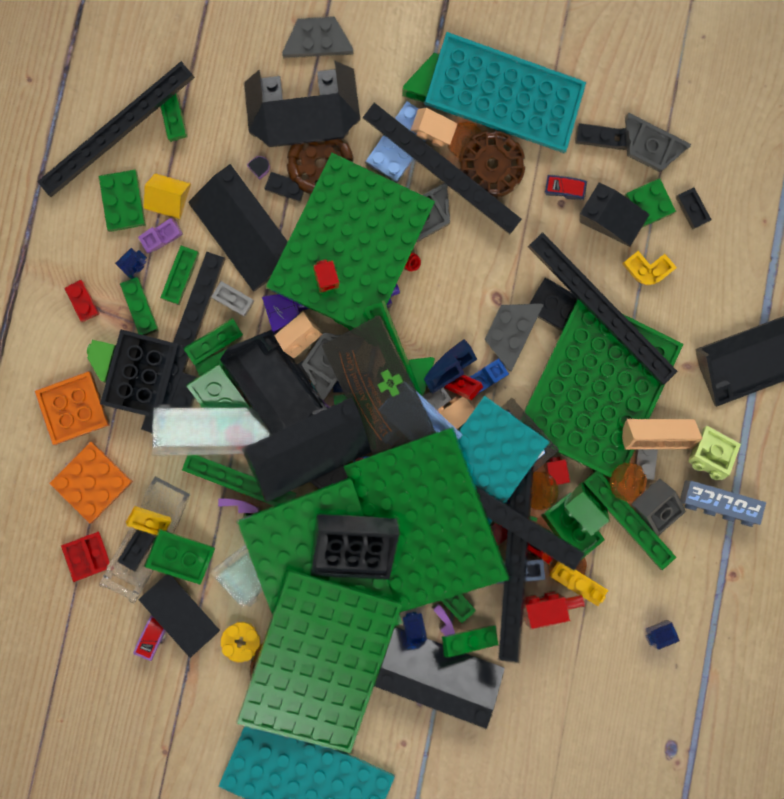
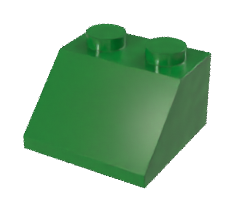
(586, 510)

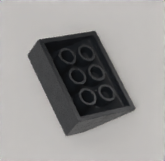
(138, 373)
(354, 546)

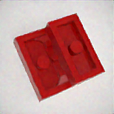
(85, 556)

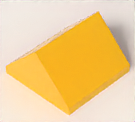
(165, 195)

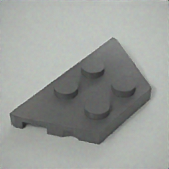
(317, 38)
(651, 144)
(439, 215)
(511, 331)
(319, 367)

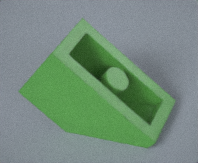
(100, 357)

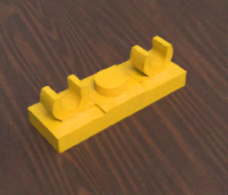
(579, 583)

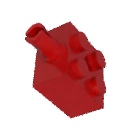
(549, 609)

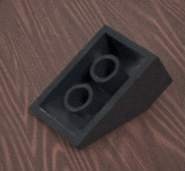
(613, 215)

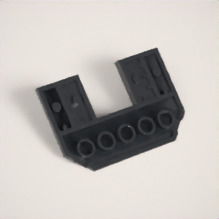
(304, 118)

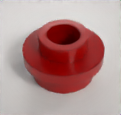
(413, 262)

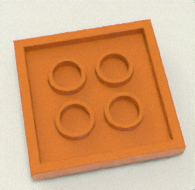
(72, 408)
(91, 482)

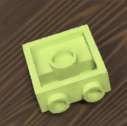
(714, 454)

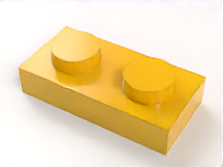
(147, 520)

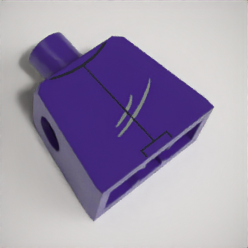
(281, 311)

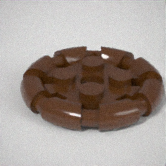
(495, 152)
(309, 157)

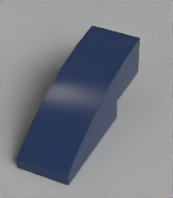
(450, 366)

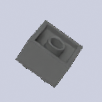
(659, 506)

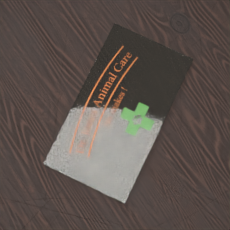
(379, 385)

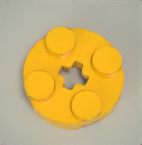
(233, 633)

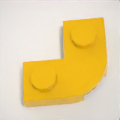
(647, 273)

